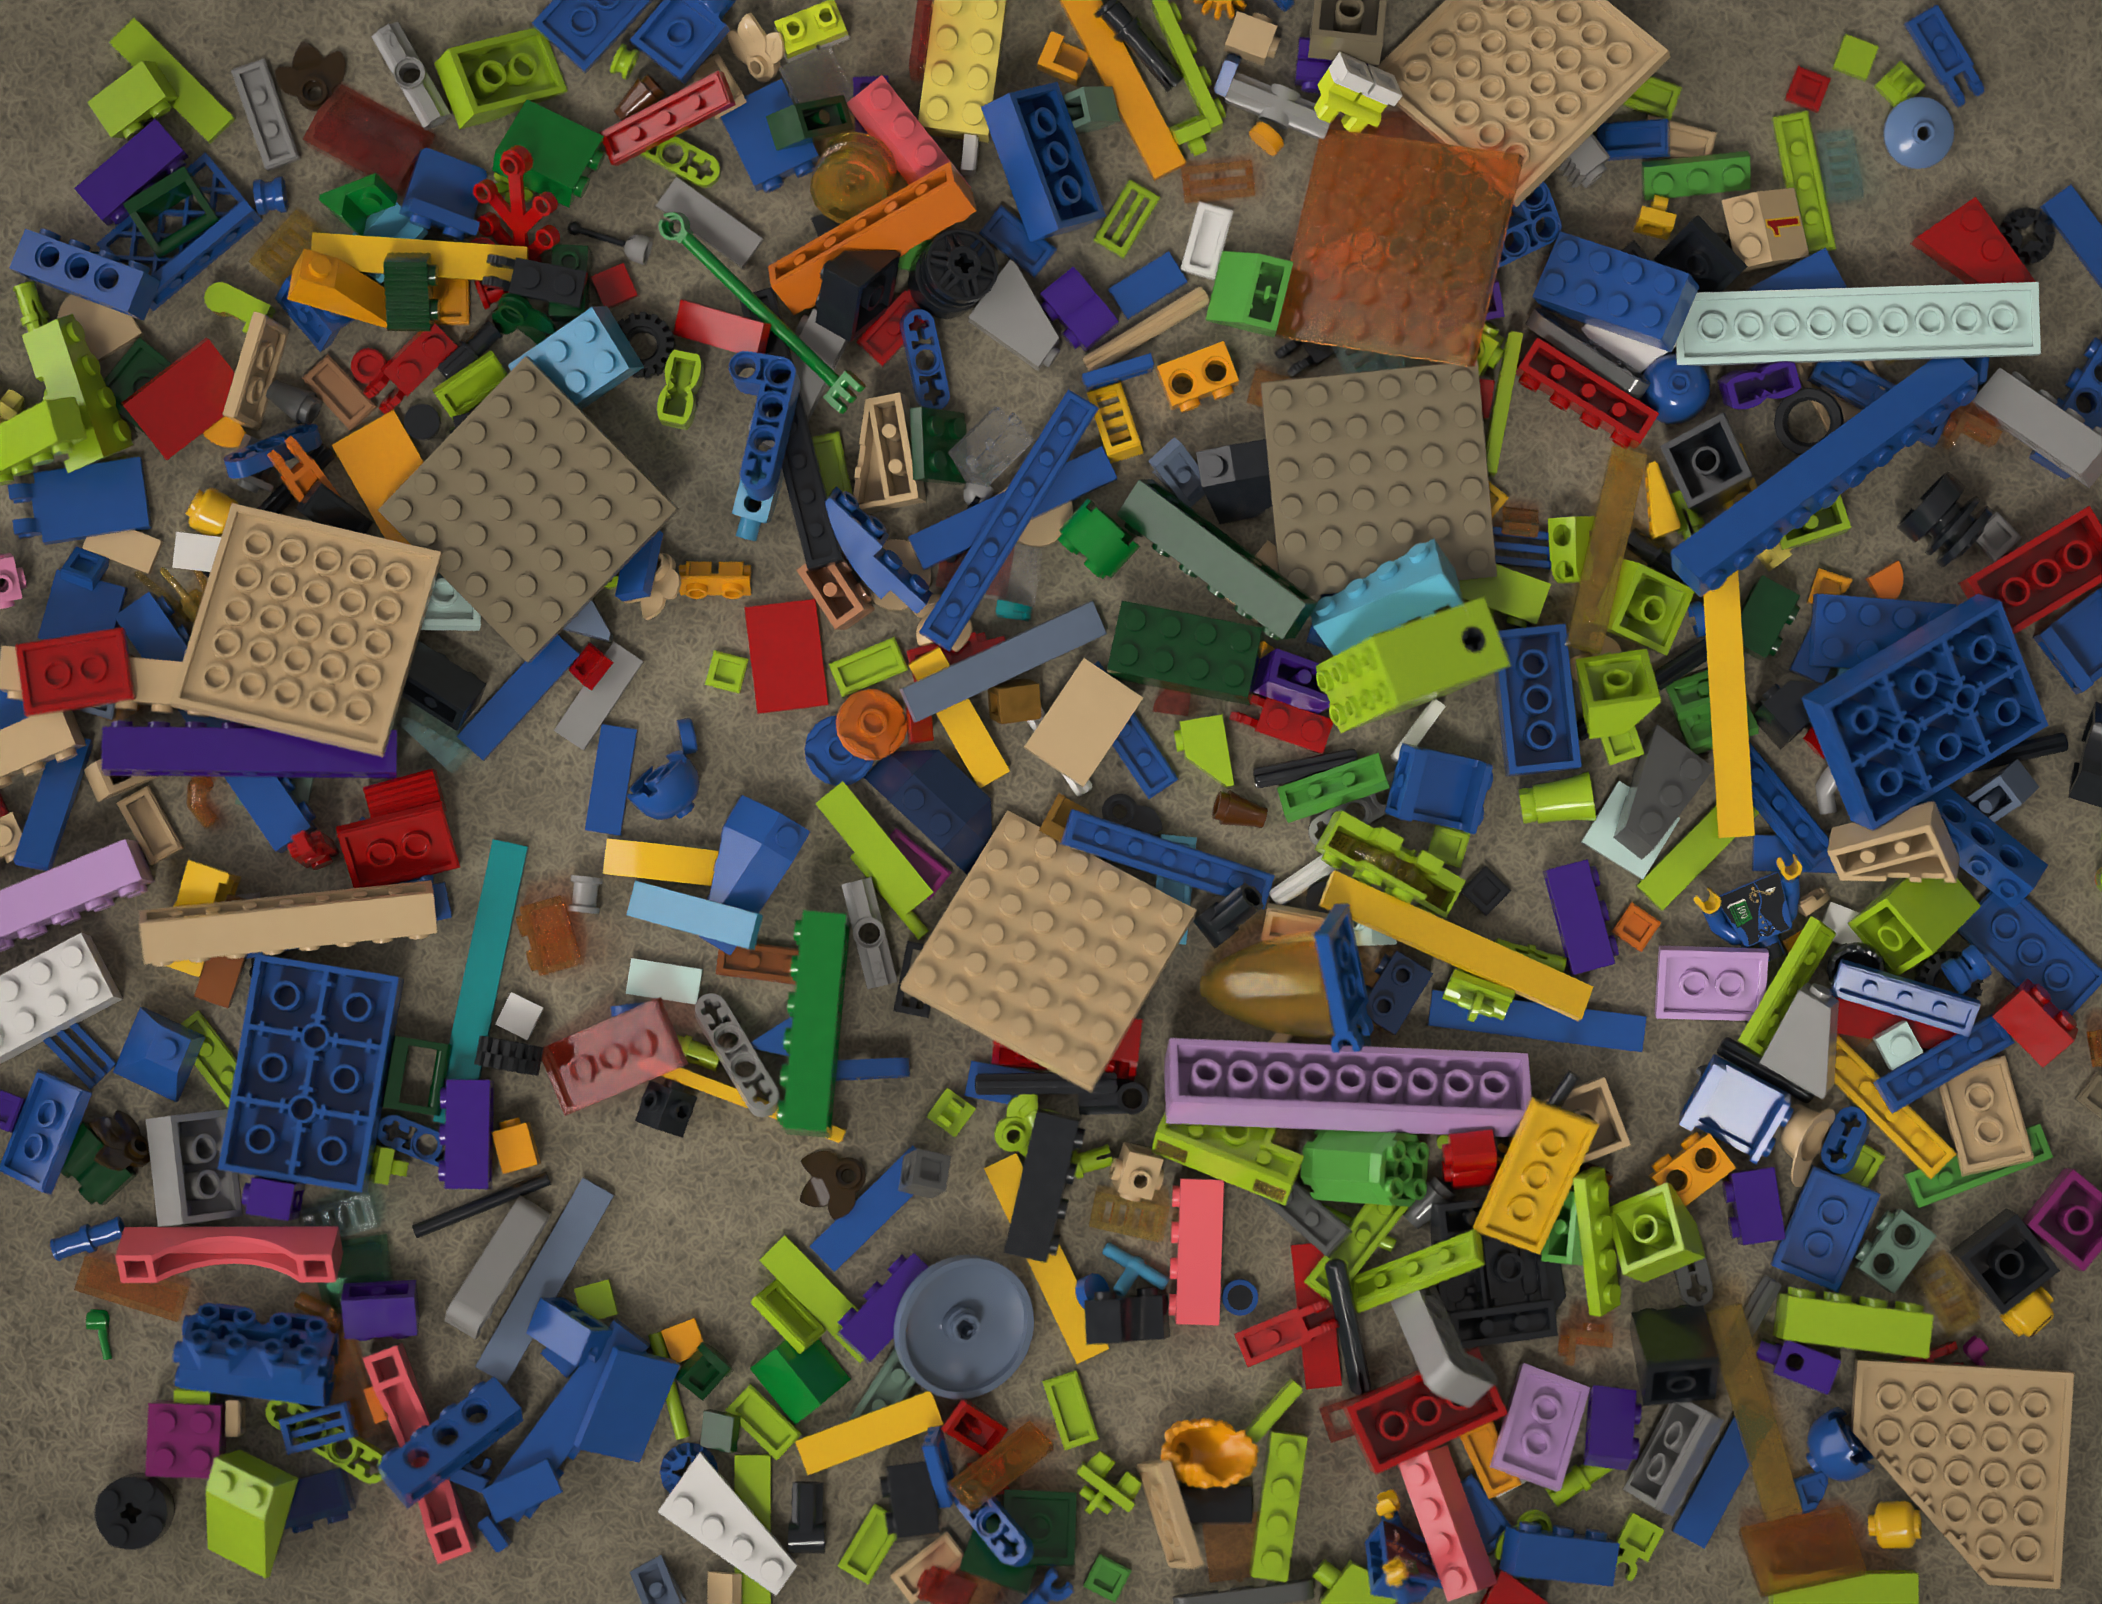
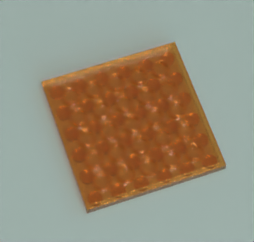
(1399, 246)

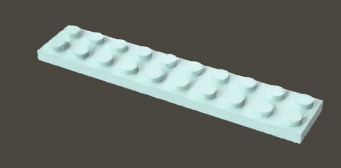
(1861, 324)

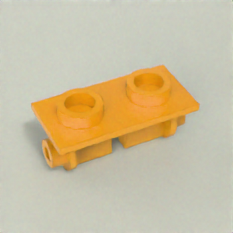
(730, 581)

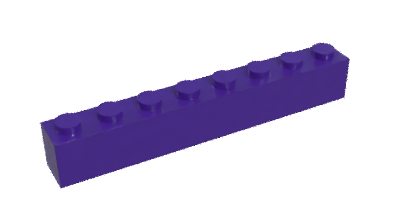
(233, 753)

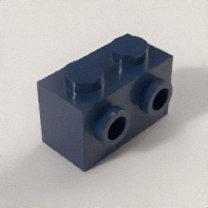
(1395, 990)

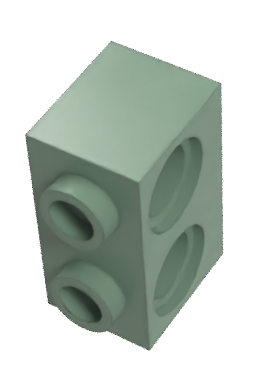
(1901, 1256)

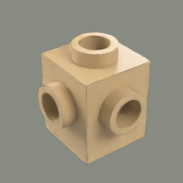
(1136, 1172)

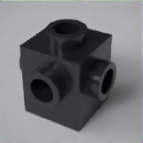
(666, 1107)

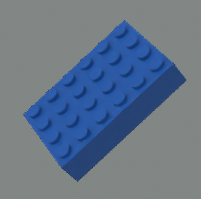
(1925, 711)
(311, 1073)

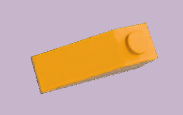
(337, 288)

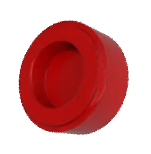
(367, 365)

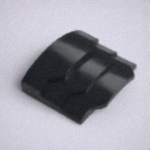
(1505, 1298)

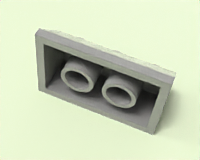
(186, 1171)
(1673, 1456)

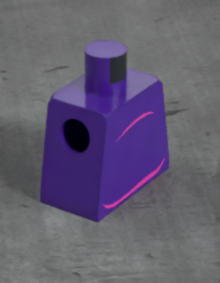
(1818, 1368)

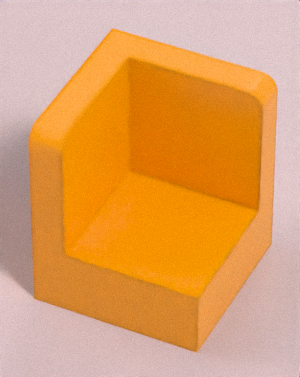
(1062, 59)

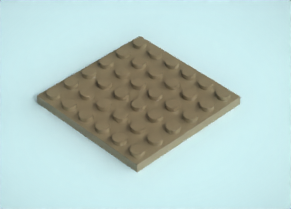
(1375, 468)
(529, 509)

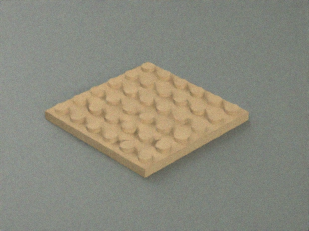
(1522, 76)
(306, 629)
(1048, 951)

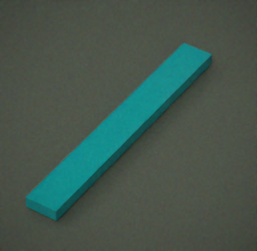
(485, 959)

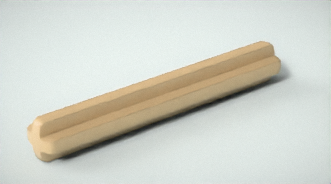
(1146, 329)

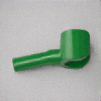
(99, 1320)

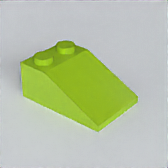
(498, 76)
(247, 1510)

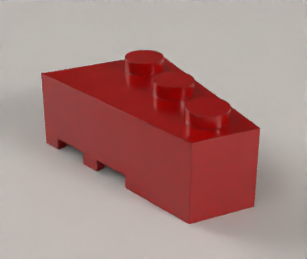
(1972, 248)

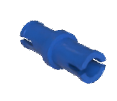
(87, 1238)

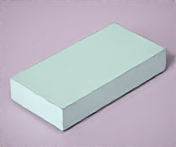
(664, 981)

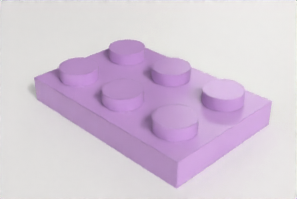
(1710, 982)
(1540, 1427)

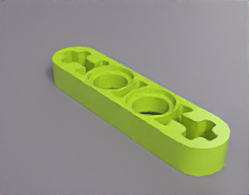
(328, 1451)

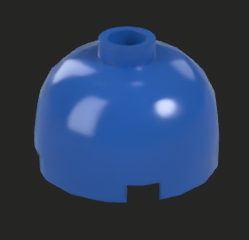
(1675, 389)
(667, 789)
(1836, 1448)

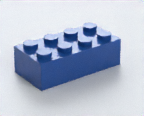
(1043, 161)
(1616, 291)
(1537, 702)

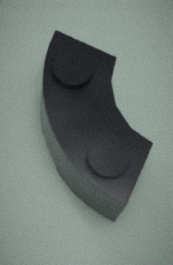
(2087, 775)
(1126, 1318)

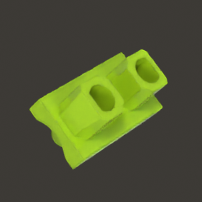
(1478, 995)
(1121, 1493)

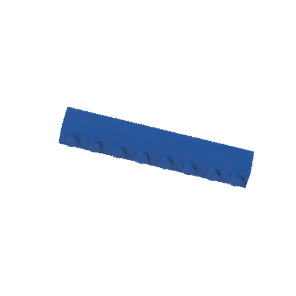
(265, 798)

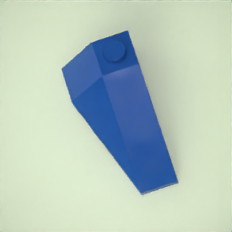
(753, 858)

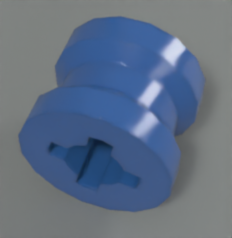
(270, 195)

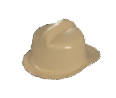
(1804, 1139)

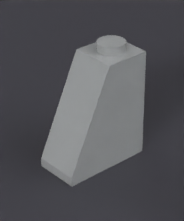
(1016, 319)
(1807, 1041)

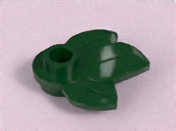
(517, 313)

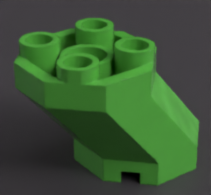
(1366, 1167)

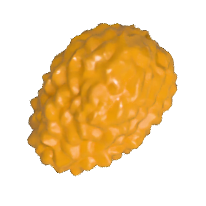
(1209, 1453)

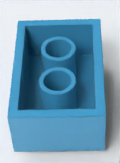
(586, 356)

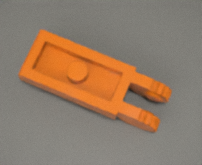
(301, 476)

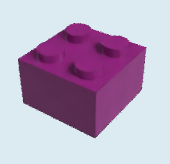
(2069, 1219)
(184, 1438)

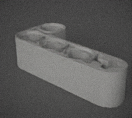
(496, 1267)
(1439, 1350)

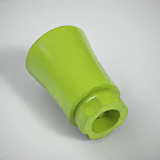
(1558, 800)

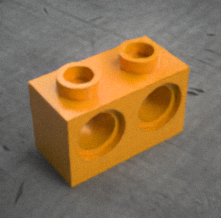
(1193, 368)
(1696, 1179)

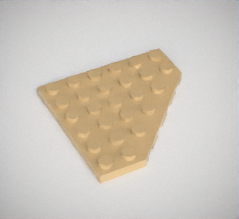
(1977, 1457)

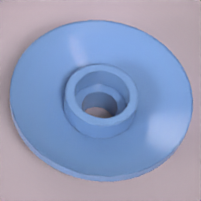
(1902, 130)

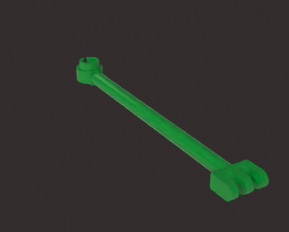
(837, 384)

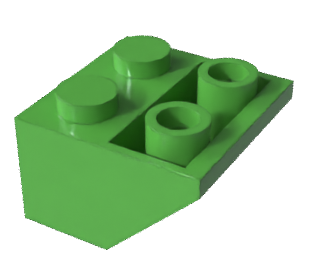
(1249, 292)

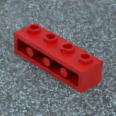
(1585, 393)

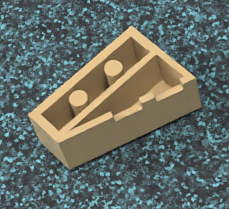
(885, 456)
(1905, 847)

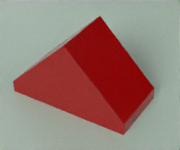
(973, 1427)

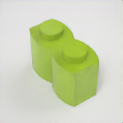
(677, 399)

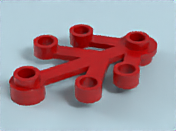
(514, 164)

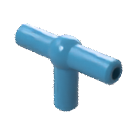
(1135, 1267)

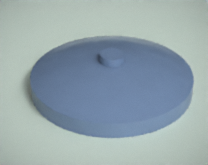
(963, 1326)

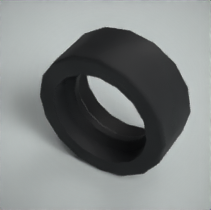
(1787, 404)

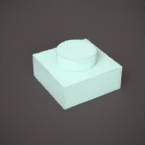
(1897, 1044)

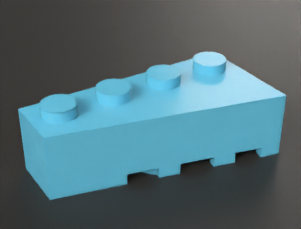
(1388, 598)

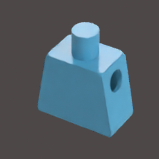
(750, 517)

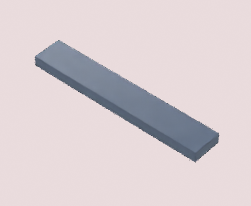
(1003, 661)
(545, 1278)

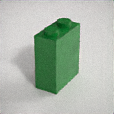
(560, 152)

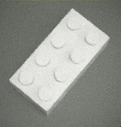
(52, 994)

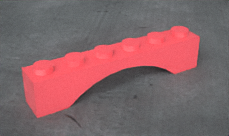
(301, 1252)
(402, 1400)

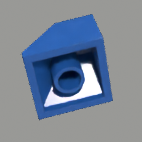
(159, 1054)

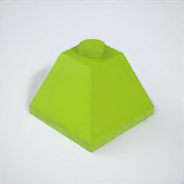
(1616, 691)

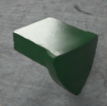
(704, 1371)

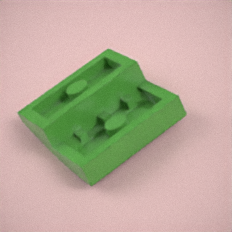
(1692, 711)

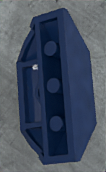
(937, 802)

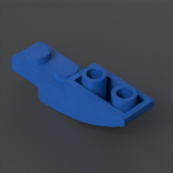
(862, 543)

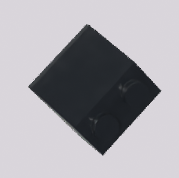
(856, 290)
(1708, 464)
(1783, 712)
(2004, 1260)

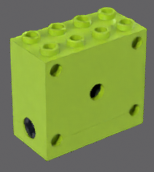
(1411, 665)

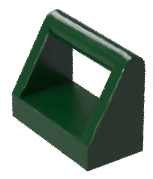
(164, 196)
(396, 1073)

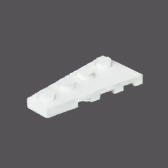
(721, 1521)

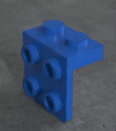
(443, 194)

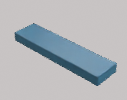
(694, 915)

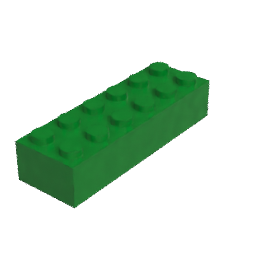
(815, 1024)

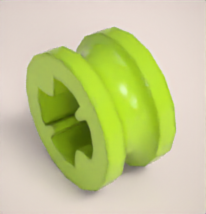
(624, 61)

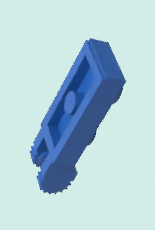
(1944, 53)

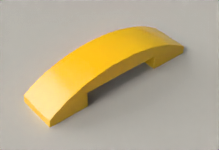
(659, 862)

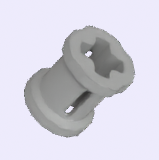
(585, 894)

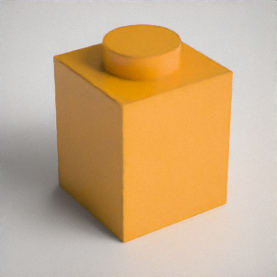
(515, 1145)

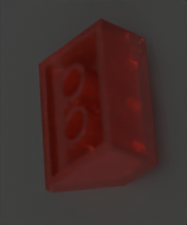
(367, 137)

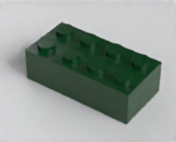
(1185, 652)

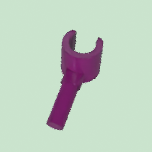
(1975, 1349)

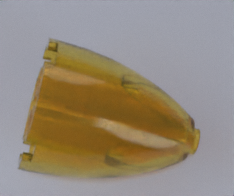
(1273, 987)

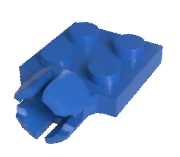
(683, 34)

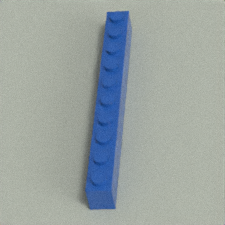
(1823, 473)

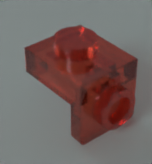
(945, 1586)

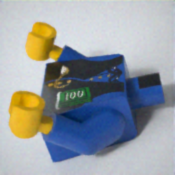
(1756, 909)
(1397, 1558)

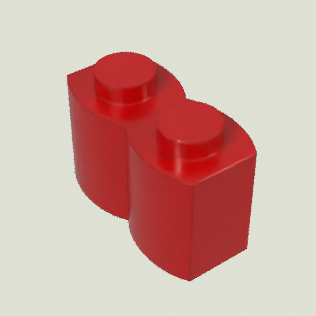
(1469, 1159)

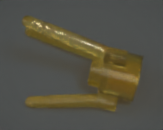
(190, 601)

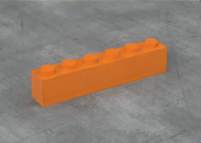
(892, 224)

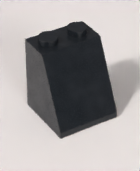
(1674, 1355)

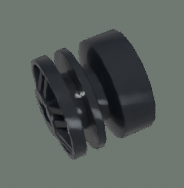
(938, 278)
(1946, 520)

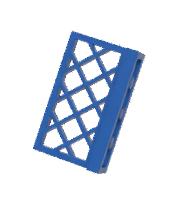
(203, 247)

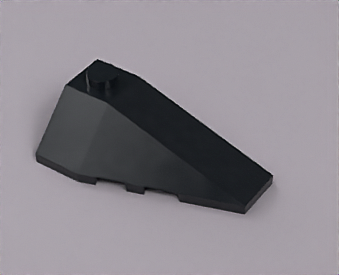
(1236, 480)

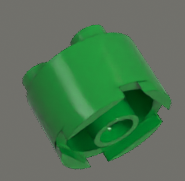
(1098, 539)

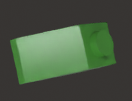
(1564, 1239)

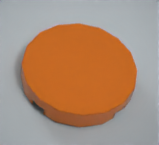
(871, 724)

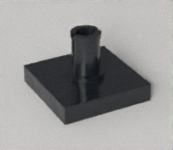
(1703, 256)

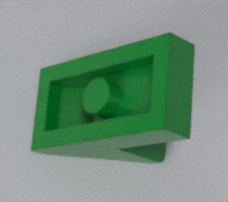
(358, 200)

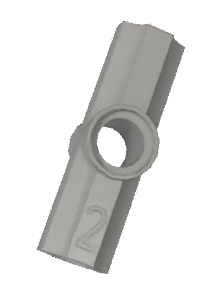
(401, 57)
(1276, 105)
(875, 956)

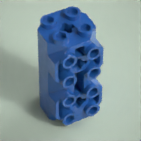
(236, 1355)

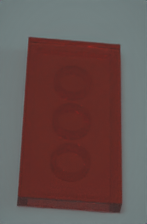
(613, 1056)

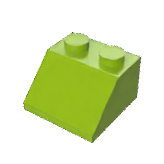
(1648, 607)
(1654, 1234)

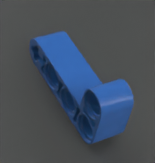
(1524, 225)
(763, 427)

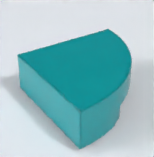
(1008, 610)

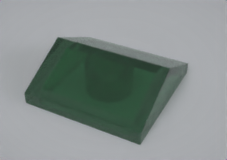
(362, 1261)

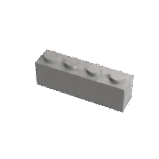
(828, 348)
(2042, 425)

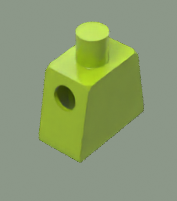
(1346, 1586)

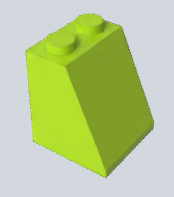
(1913, 920)

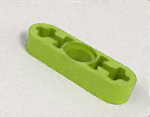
(692, 174)

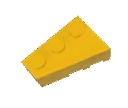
(202, 886)

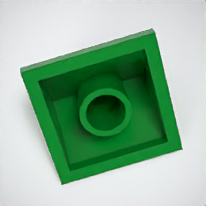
(800, 1380)

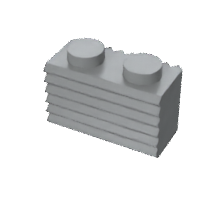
(1585, 163)

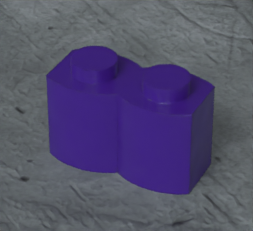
(1078, 310)
(1751, 387)

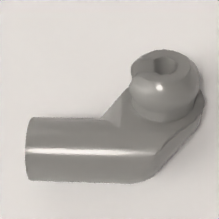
(1825, 793)

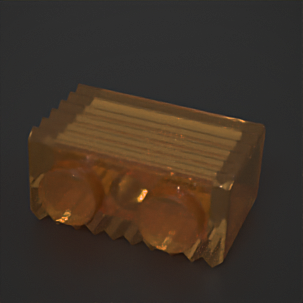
(550, 936)

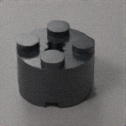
(138, 1491)

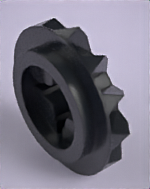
(2043, 231)

